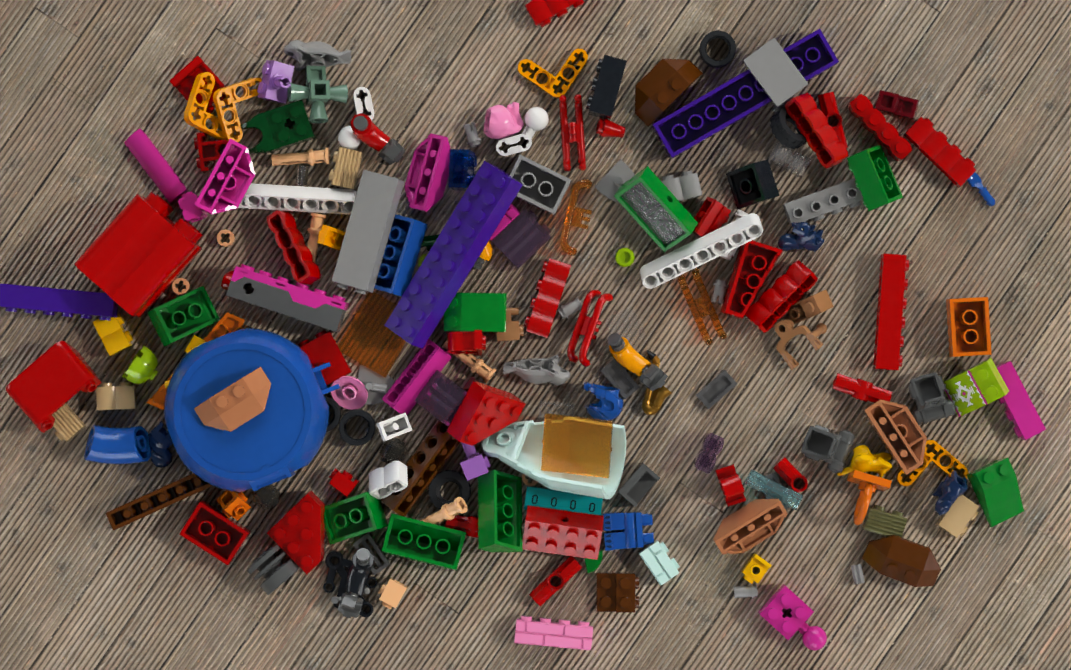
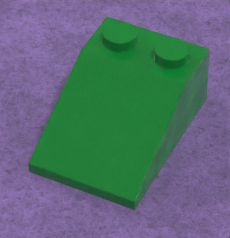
(476, 312)
(183, 316)
(997, 491)
(353, 517)

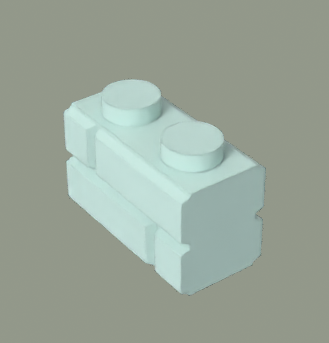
(659, 562)

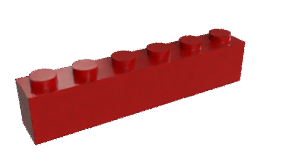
(890, 312)

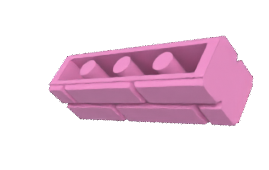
(553, 633)

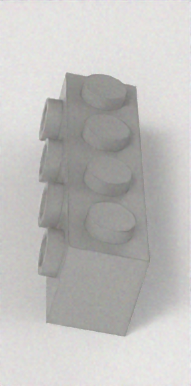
(823, 202)

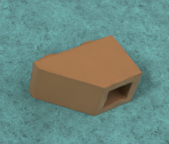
(810, 307)

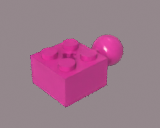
(812, 636)

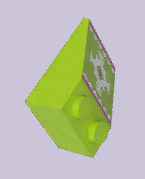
(975, 387)

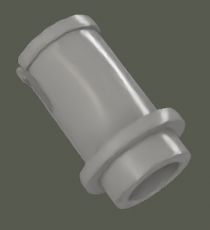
(472, 135)
(719, 290)
(569, 308)
(745, 591)

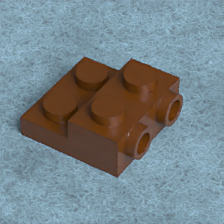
(617, 592)

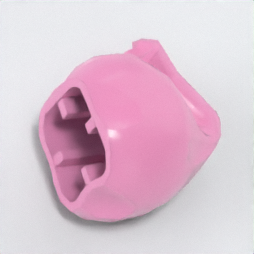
(502, 121)

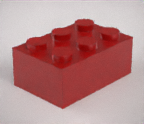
(215, 532)

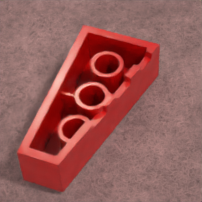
(748, 275)

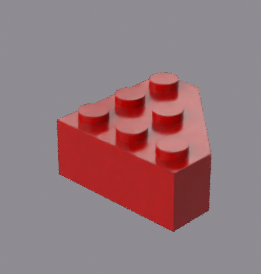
(484, 413)
(302, 532)

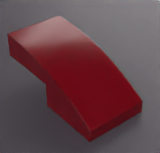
(897, 104)

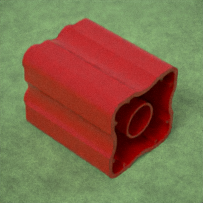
(140, 253)

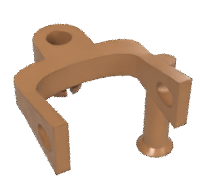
(786, 332)

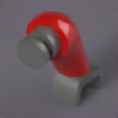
(376, 139)

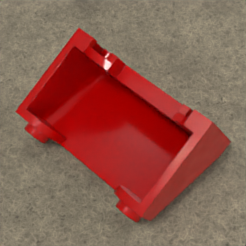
(51, 383)

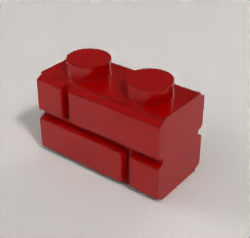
(710, 217)

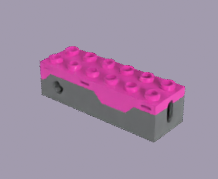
(285, 298)

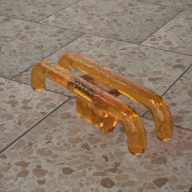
(574, 216)
(701, 307)

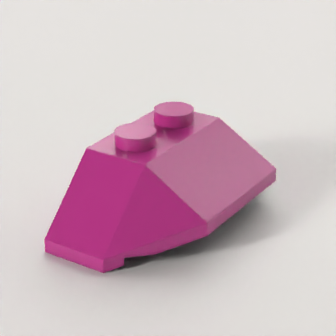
(428, 172)
(228, 180)

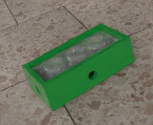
(656, 209)

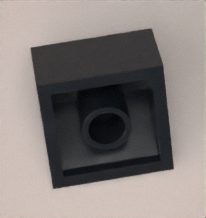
(752, 184)

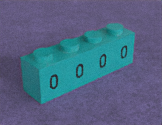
(562, 500)

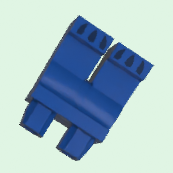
(632, 533)

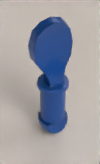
(976, 182)

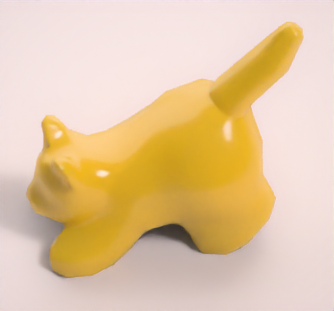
(866, 462)

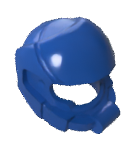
(609, 405)

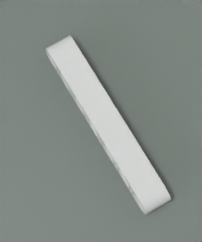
(299, 199)
(709, 248)

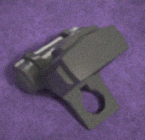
(930, 398)
(827, 446)

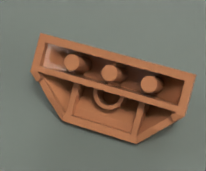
(236, 402)
(898, 433)
(749, 525)

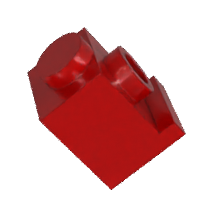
(343, 481)

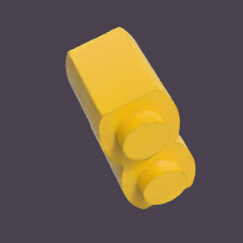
(113, 334)

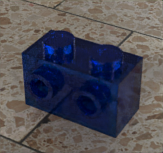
(461, 169)

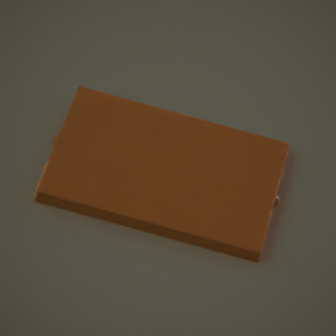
(369, 339)
(577, 445)

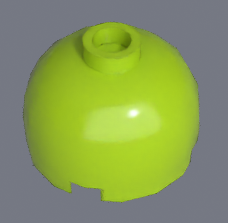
(142, 367)

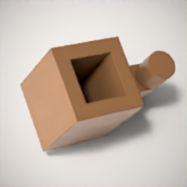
(513, 329)

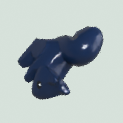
(804, 238)
(160, 442)
(948, 492)

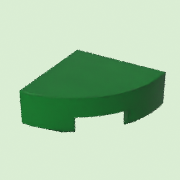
(592, 564)

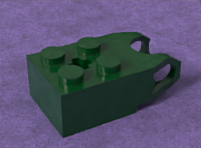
(274, 130)

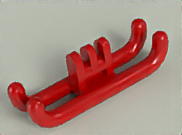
(572, 132)
(586, 326)

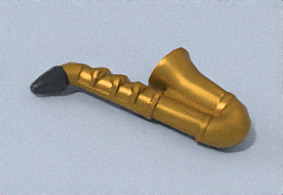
(654, 399)

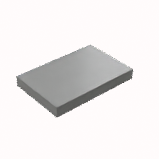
(775, 72)

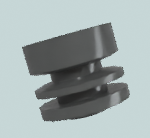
(272, 569)

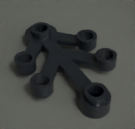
(343, 574)

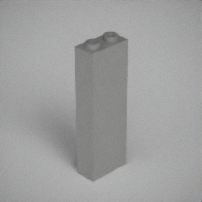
(367, 232)

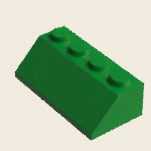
(499, 512)
(423, 542)

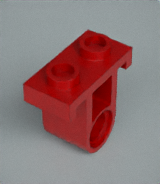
(208, 151)
(466, 342)
(730, 485)

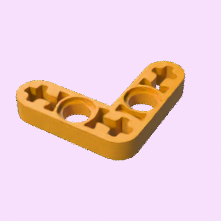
(552, 80)
(231, 99)
(201, 114)
(928, 457)

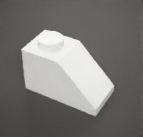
(394, 427)

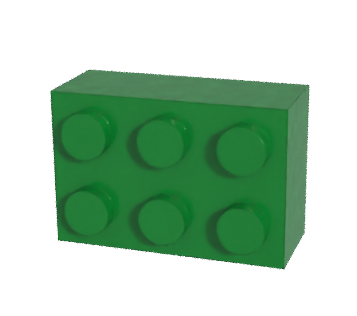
(874, 177)

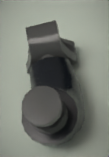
(357, 576)

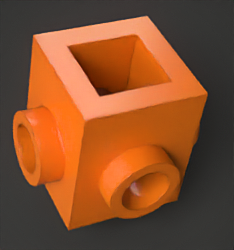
(234, 504)

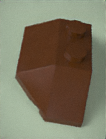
(662, 87)
(902, 560)

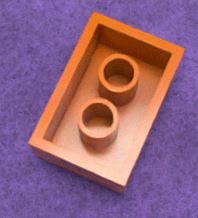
(968, 326)

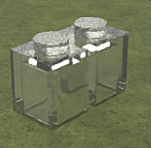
(796, 162)

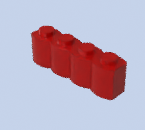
(543, 10)
(883, 131)
(818, 134)
(940, 152)
(293, 246)
(783, 294)
(548, 297)

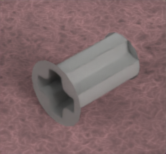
(857, 573)

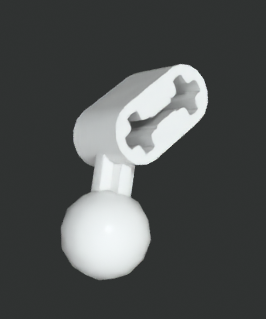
(535, 120)
(346, 136)

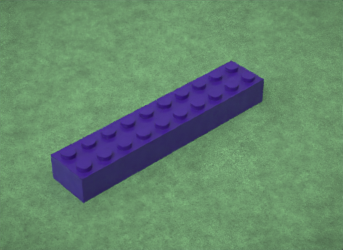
(736, 98)
(453, 254)

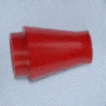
(609, 129)

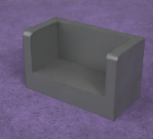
(638, 484)

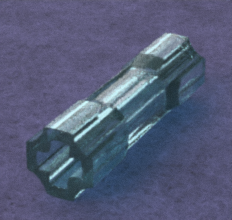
(761, 483)

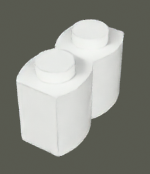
(388, 479)

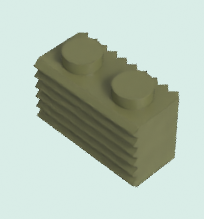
(883, 522)

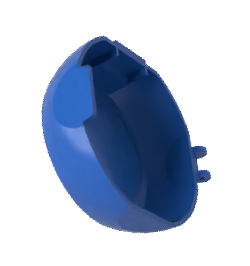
(270, 443)

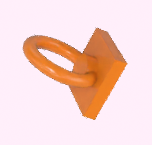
(867, 484)

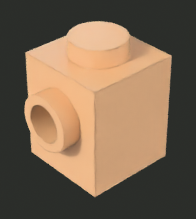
(392, 593)

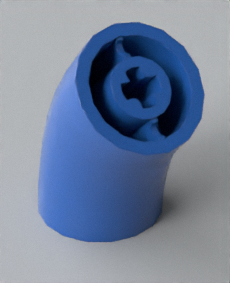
(117, 445)

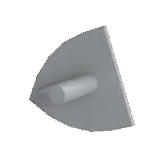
(614, 179)
(376, 385)

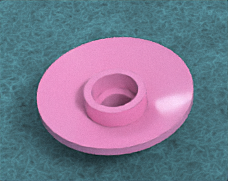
(347, 398)

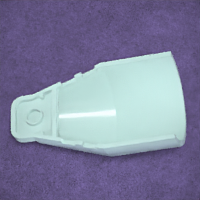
(522, 446)

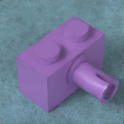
(275, 81)
(474, 462)

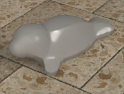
(315, 54)
(538, 370)

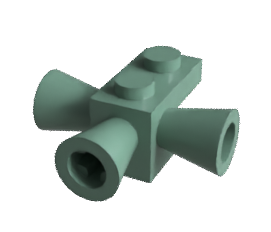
(317, 93)

